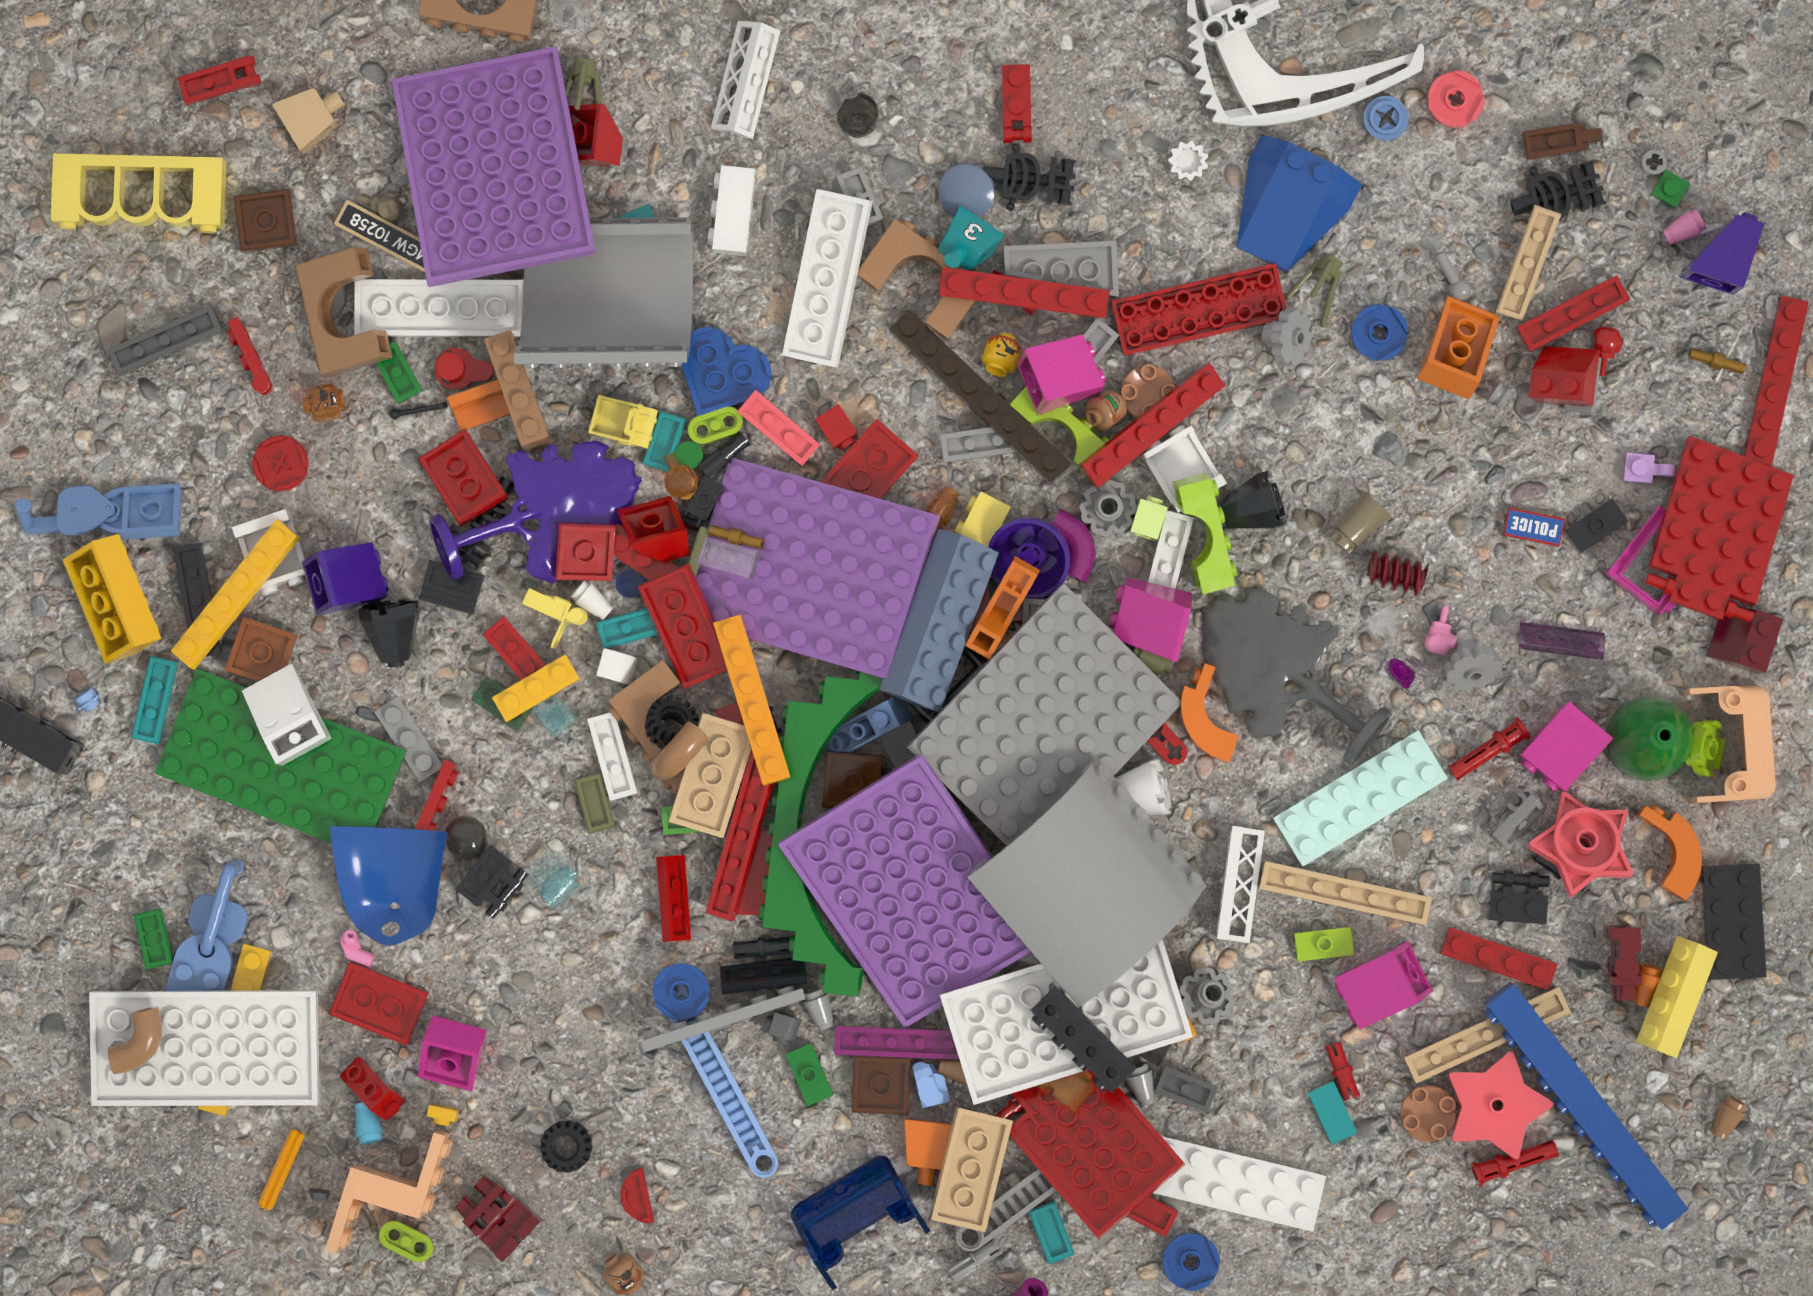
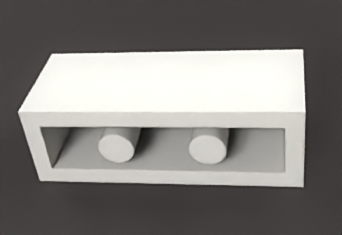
(732, 210)

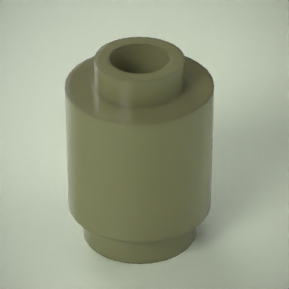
(1153, 661)

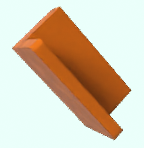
(479, 405)

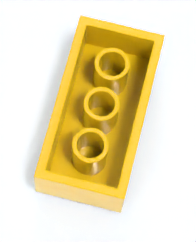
(111, 598)

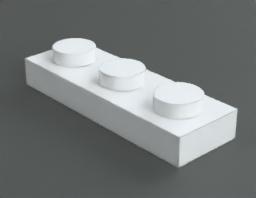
(1170, 549)
(612, 756)

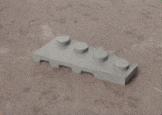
(1071, 263)

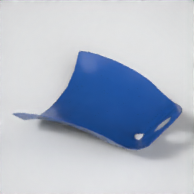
(388, 867)

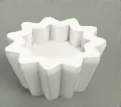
(1188, 160)

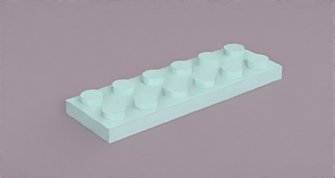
(1360, 798)

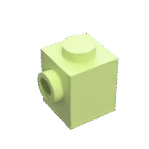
(1149, 518)

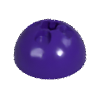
(1037, 533)

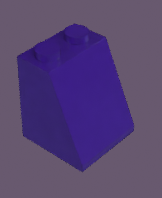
(1728, 256)
(344, 578)

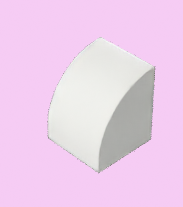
(617, 666)

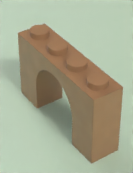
(513, 19)
(901, 245)
(319, 283)
(518, 393)
(634, 704)

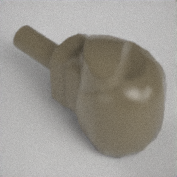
(387, 207)

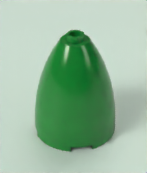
(1649, 738)

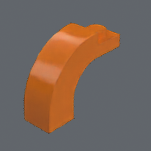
(1002, 607)
(1200, 730)
(1685, 849)

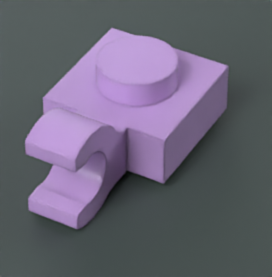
(1641, 468)

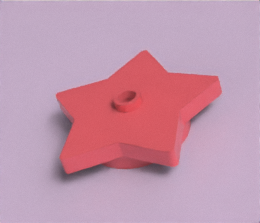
(1598, 830)
(1478, 1118)

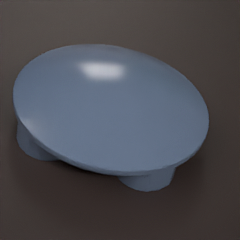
(967, 187)

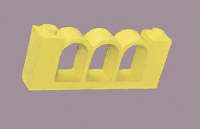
(70, 188)

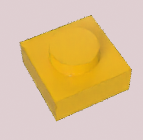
(442, 1115)

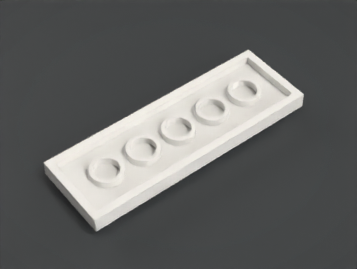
(827, 278)
(443, 310)
(1245, 1185)

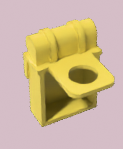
(623, 422)
(556, 608)

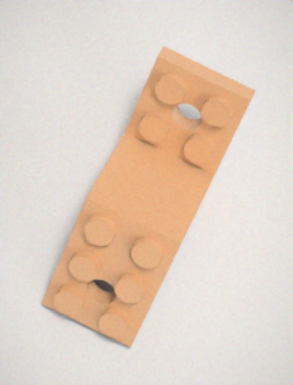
(389, 1191)

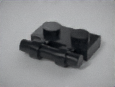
(485, 875)
(1519, 907)

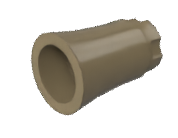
(1359, 522)

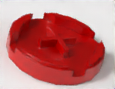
(280, 463)

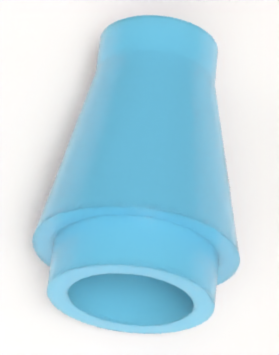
(367, 1125)

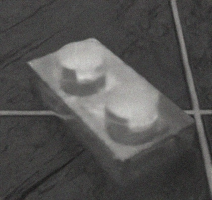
(729, 558)

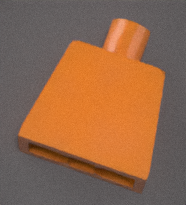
(926, 1147)

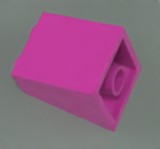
(1060, 373)
(1152, 617)
(1564, 747)
(1383, 985)

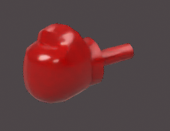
(1608, 342)

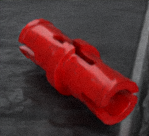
(1342, 1071)

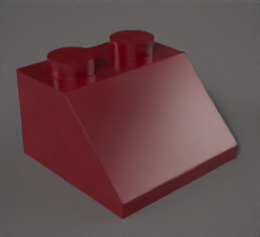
(1745, 643)

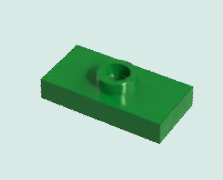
(153, 938)
(809, 1074)

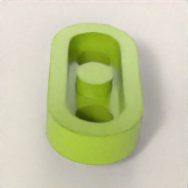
(715, 423)
(406, 1242)

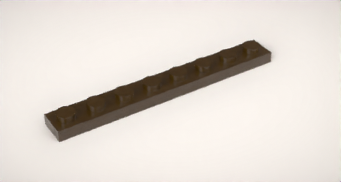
(979, 397)

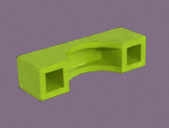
(1085, 439)
(1212, 566)

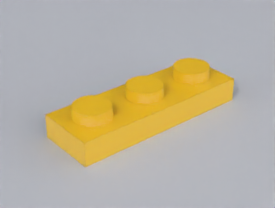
(536, 688)

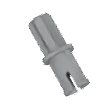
(974, 1260)

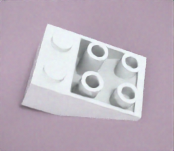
(286, 715)

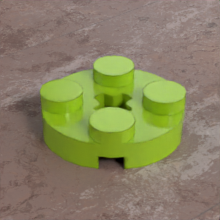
(1707, 748)

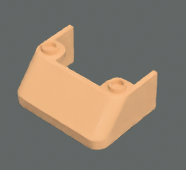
(1758, 776)

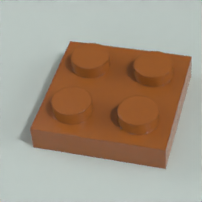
(260, 650)

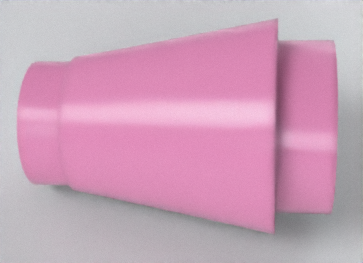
(1685, 227)

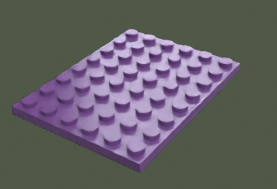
(493, 166)
(830, 570)
(898, 889)

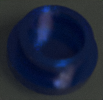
(627, 583)

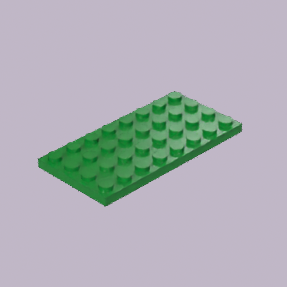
(224, 755)

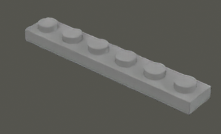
(732, 1015)

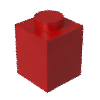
(837, 428)

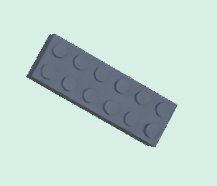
(939, 620)

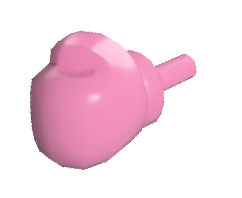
(1439, 637)

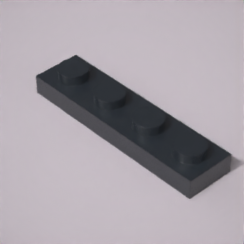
(194, 584)

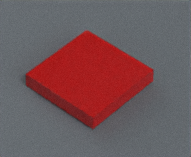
(585, 551)

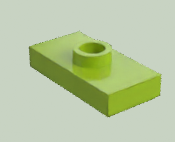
(1324, 944)

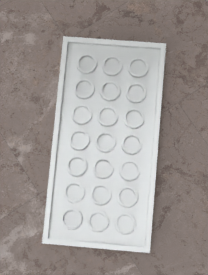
(211, 1049)
(1010, 1052)

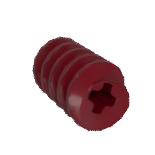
(1396, 573)

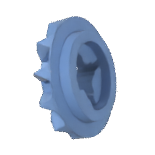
(1383, 105)

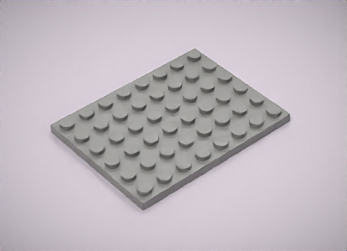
(1041, 714)

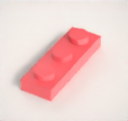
(778, 427)

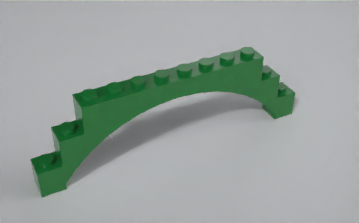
(787, 897)

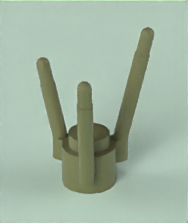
(583, 73)
(1326, 269)

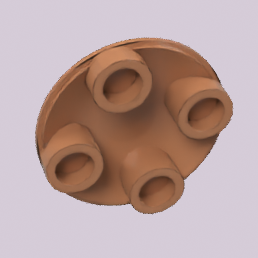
(1145, 387)
(1428, 1113)

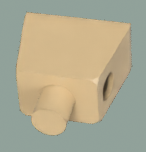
(308, 116)

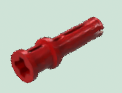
(1501, 742)
(1501, 1165)

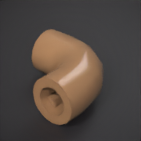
(678, 752)
(141, 1046)

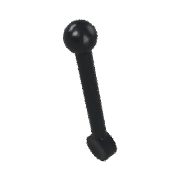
(395, 413)

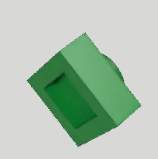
(1670, 189)

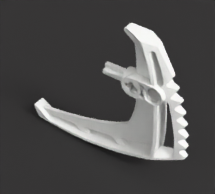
(1259, 84)

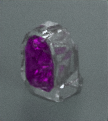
(1409, 673)

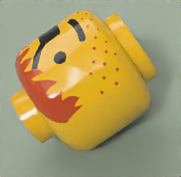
(1001, 354)

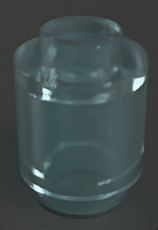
(559, 886)

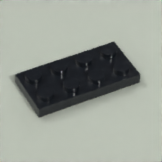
(1734, 920)

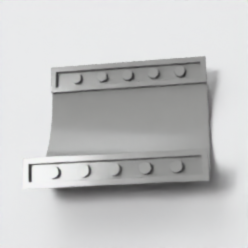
(613, 305)
(1090, 884)

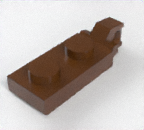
(1558, 140)

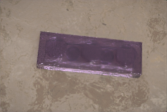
(1561, 640)

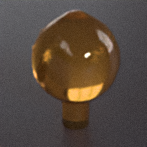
(680, 480)

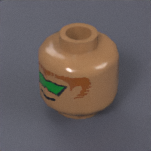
(1106, 410)

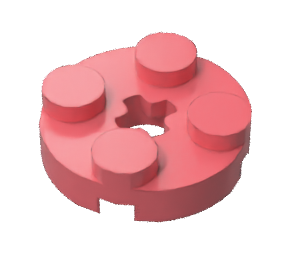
(1471, 95)

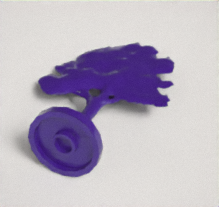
(553, 492)

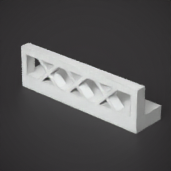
(750, 79)
(1229, 884)

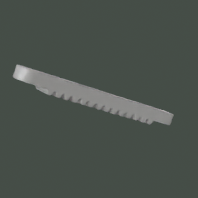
(1012, 1206)

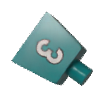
(968, 240)

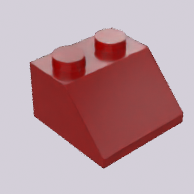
(1564, 376)

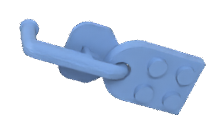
(124, 511)
(215, 926)

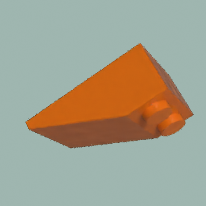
(1459, 348)

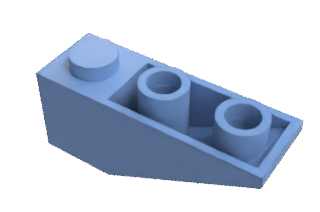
(870, 725)

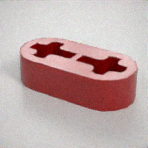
(1173, 740)

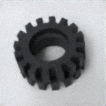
(668, 710)
(549, 1152)

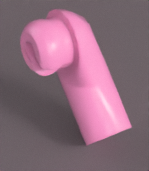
(353, 950)

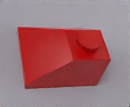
(596, 136)
(656, 529)

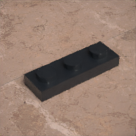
(762, 975)

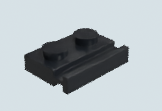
(456, 594)

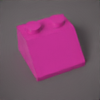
(451, 1053)

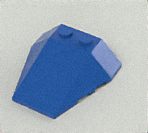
(1290, 201)

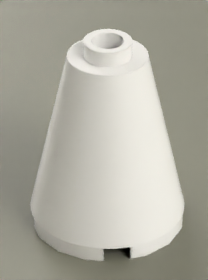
(1148, 787)

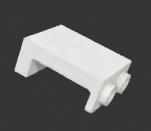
(1178, 459)
(291, 568)

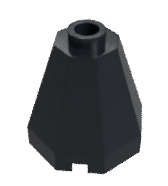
(1254, 505)
(391, 629)

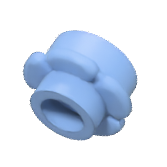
(87, 700)

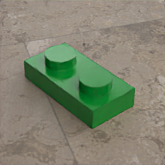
(399, 375)

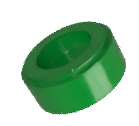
(689, 454)

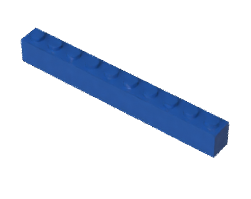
(1585, 1106)

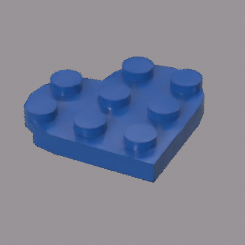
(723, 373)

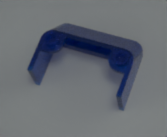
(851, 1207)

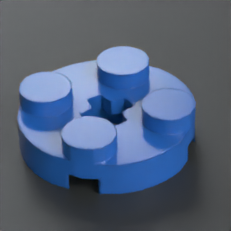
(1379, 316)
(665, 994)
(1205, 1268)

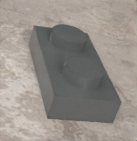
(1186, 1089)

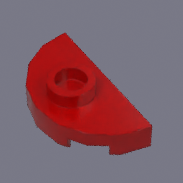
(636, 1197)

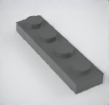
(165, 340)

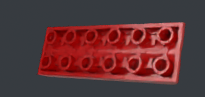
(1199, 309)

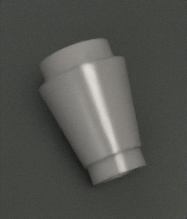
(819, 1007)
(1142, 1084)

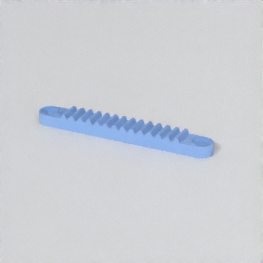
(728, 1096)

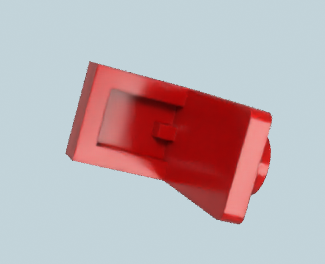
(372, 1090)

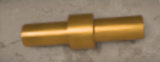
(1717, 360)
(736, 537)

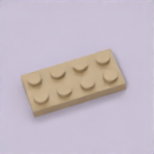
(712, 777)
(970, 1169)

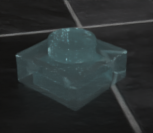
(556, 717)

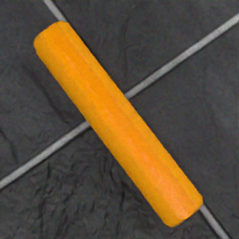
(281, 1169)

